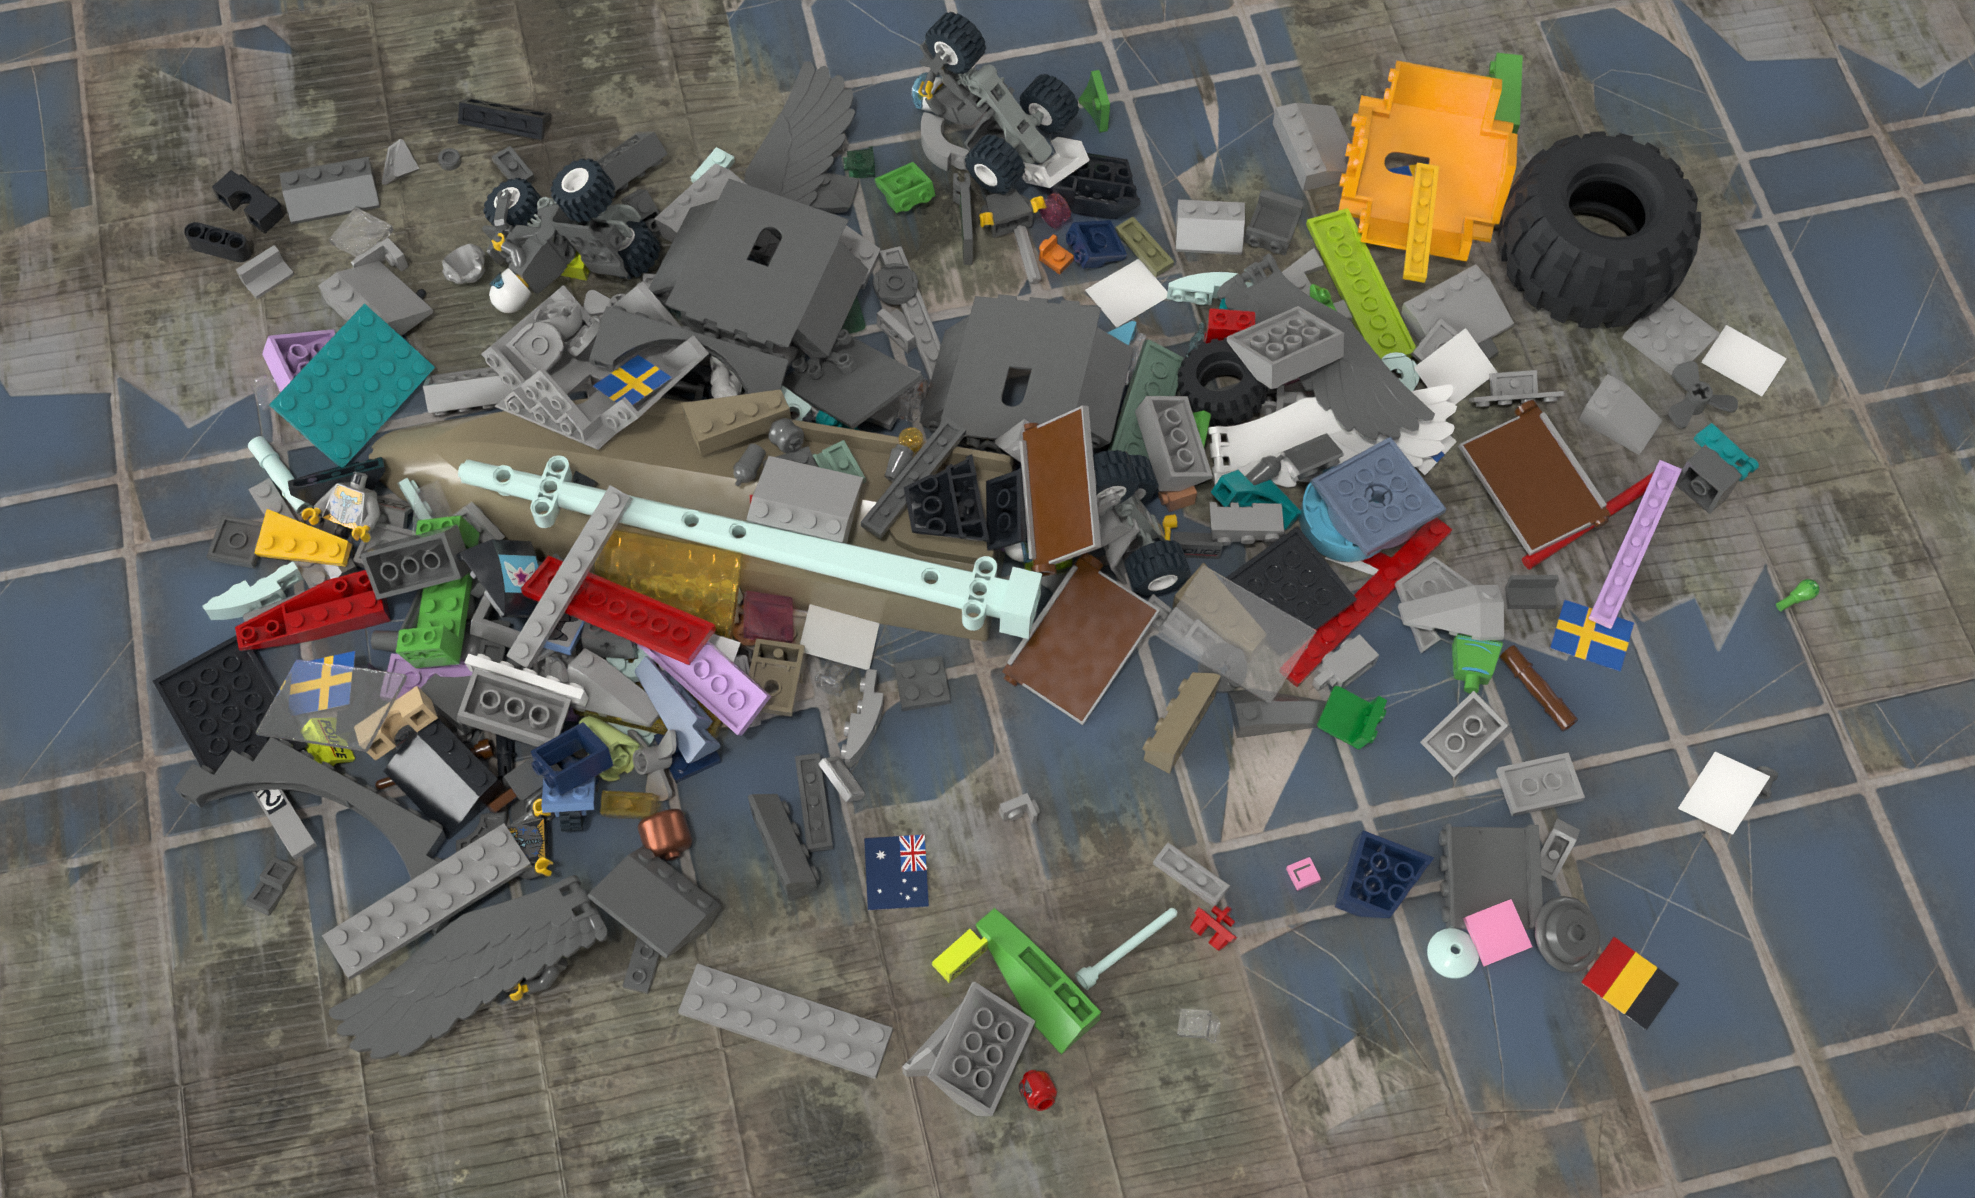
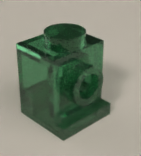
(860, 163)

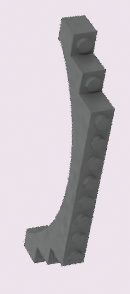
(286, 769)

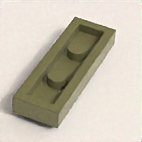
(1144, 246)

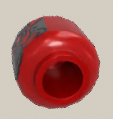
(1037, 1090)

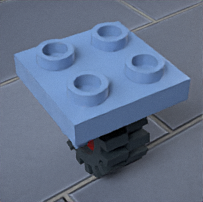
(571, 805)

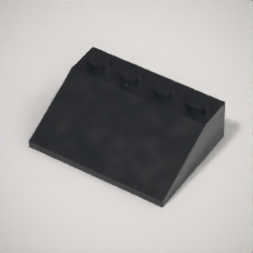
(442, 777)

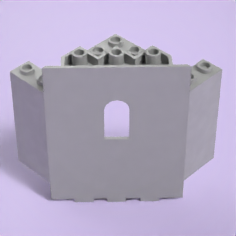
(544, 395)

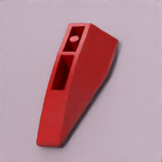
(318, 613)

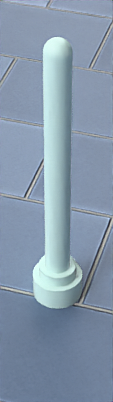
(1088, 976)

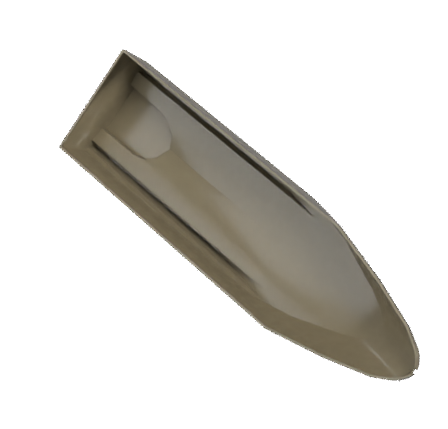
(663, 464)

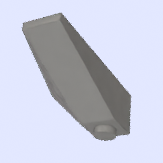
(1468, 611)

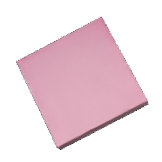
(1497, 932)

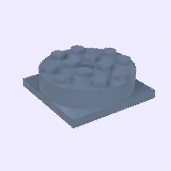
(1380, 476)

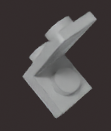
(382, 251)

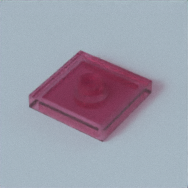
(768, 617)

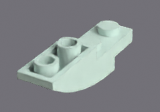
(1199, 287)
(243, 598)

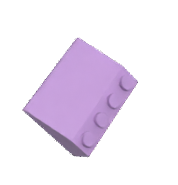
(291, 352)

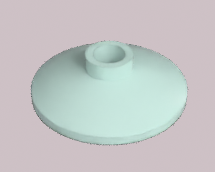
(1448, 963)

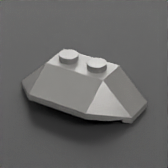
(924, 1058)

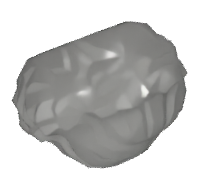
(464, 264)

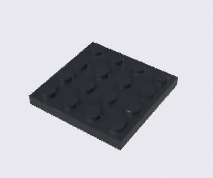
(1295, 580)

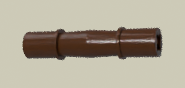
(1538, 688)

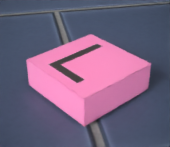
(1303, 874)

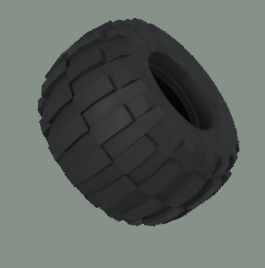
(1592, 274)

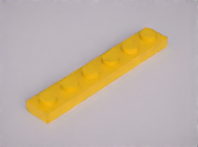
(1420, 222)

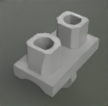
(1282, 399)

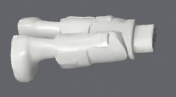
(723, 380)

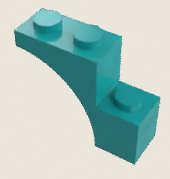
(1238, 489)

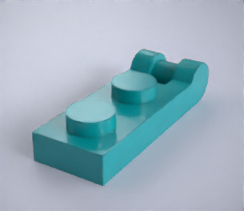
(1727, 450)

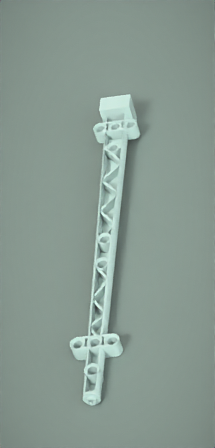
(1009, 600)

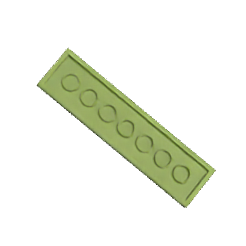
(1360, 283)

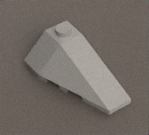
(610, 691)

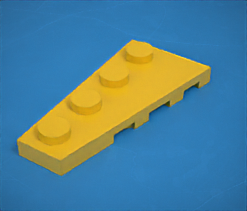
(296, 541)

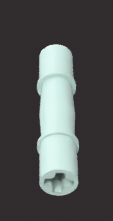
(276, 469)

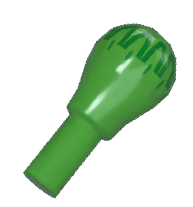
(1804, 591)

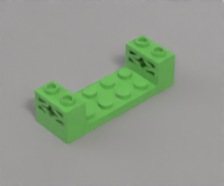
(442, 610)

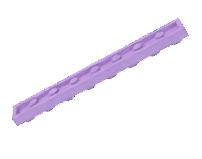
(1635, 544)

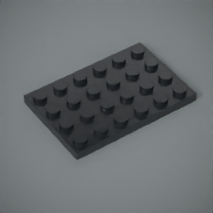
(220, 703)

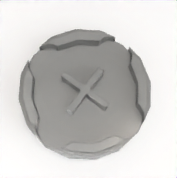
(584, 336)

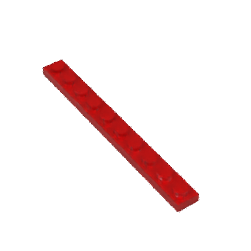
(1370, 597)

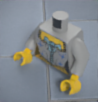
(349, 506)

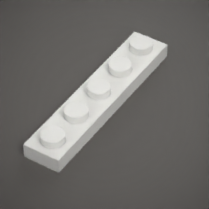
(529, 677)

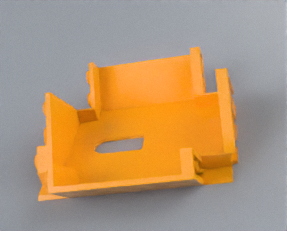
(1438, 118)

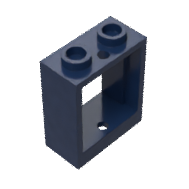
(562, 747)

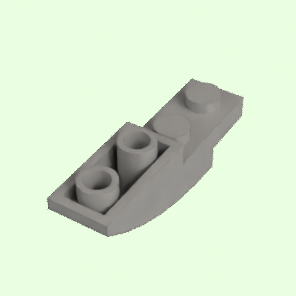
(865, 723)

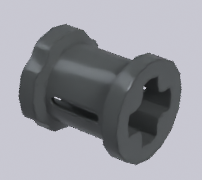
(1766, 793)

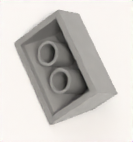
(1210, 227)

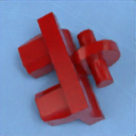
(1204, 920)

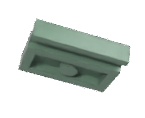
(839, 459)

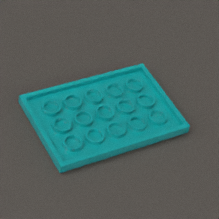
(352, 386)

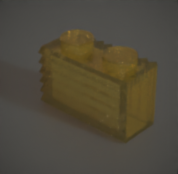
(628, 804)

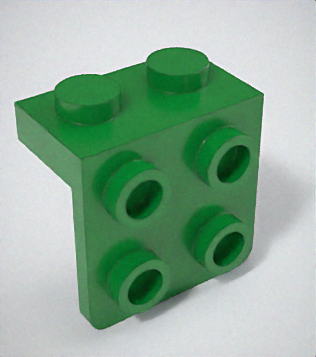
(1351, 717)

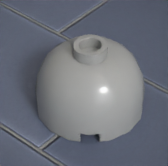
(563, 316)

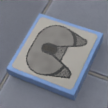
(565, 634)

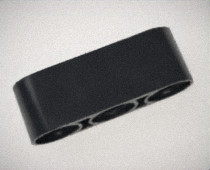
(217, 242)

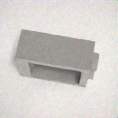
(489, 630)

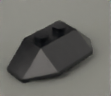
(315, 485)

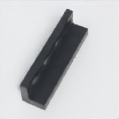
(503, 118)

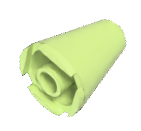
(619, 744)

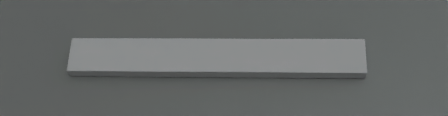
(917, 317)

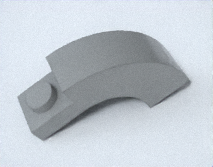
(936, 147)

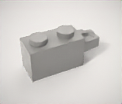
(1346, 664)

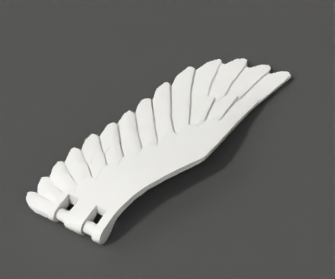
(1308, 420)

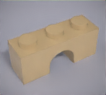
(410, 709)

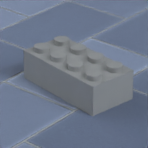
(512, 709)

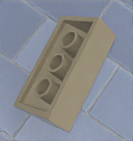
(1181, 721)

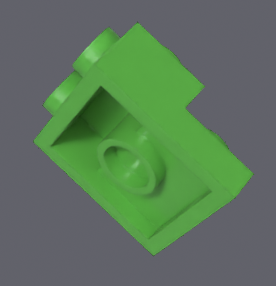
(905, 187)

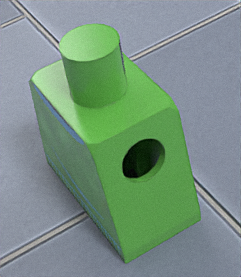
(1474, 661)

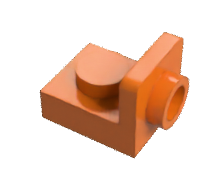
(1054, 255)

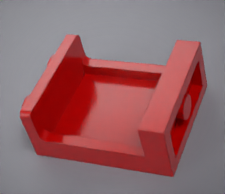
(1226, 323)

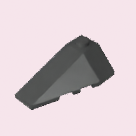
(1284, 714)

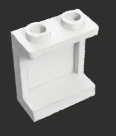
(1068, 157)

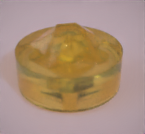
(911, 438)

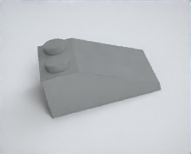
(1621, 415)
(1466, 734)

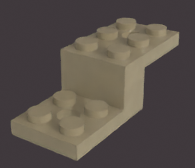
(781, 665)

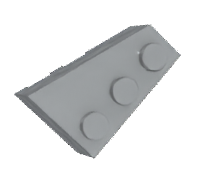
(1246, 523)

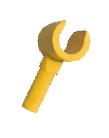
(1168, 523)

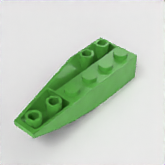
(1039, 985)

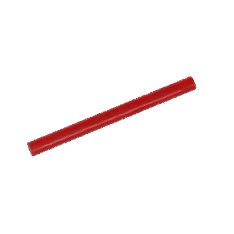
(1613, 506)

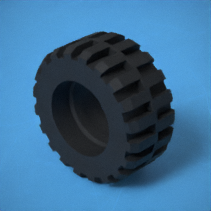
(1224, 406)

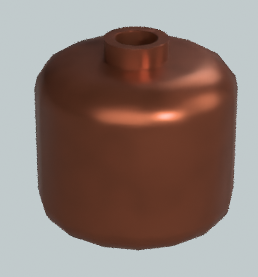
(665, 833)

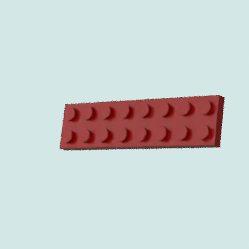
(628, 614)

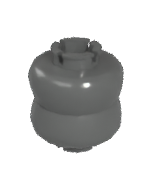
(786, 435)

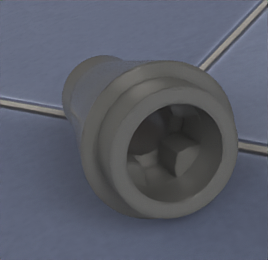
(898, 460)

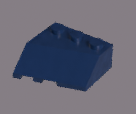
(1379, 876)

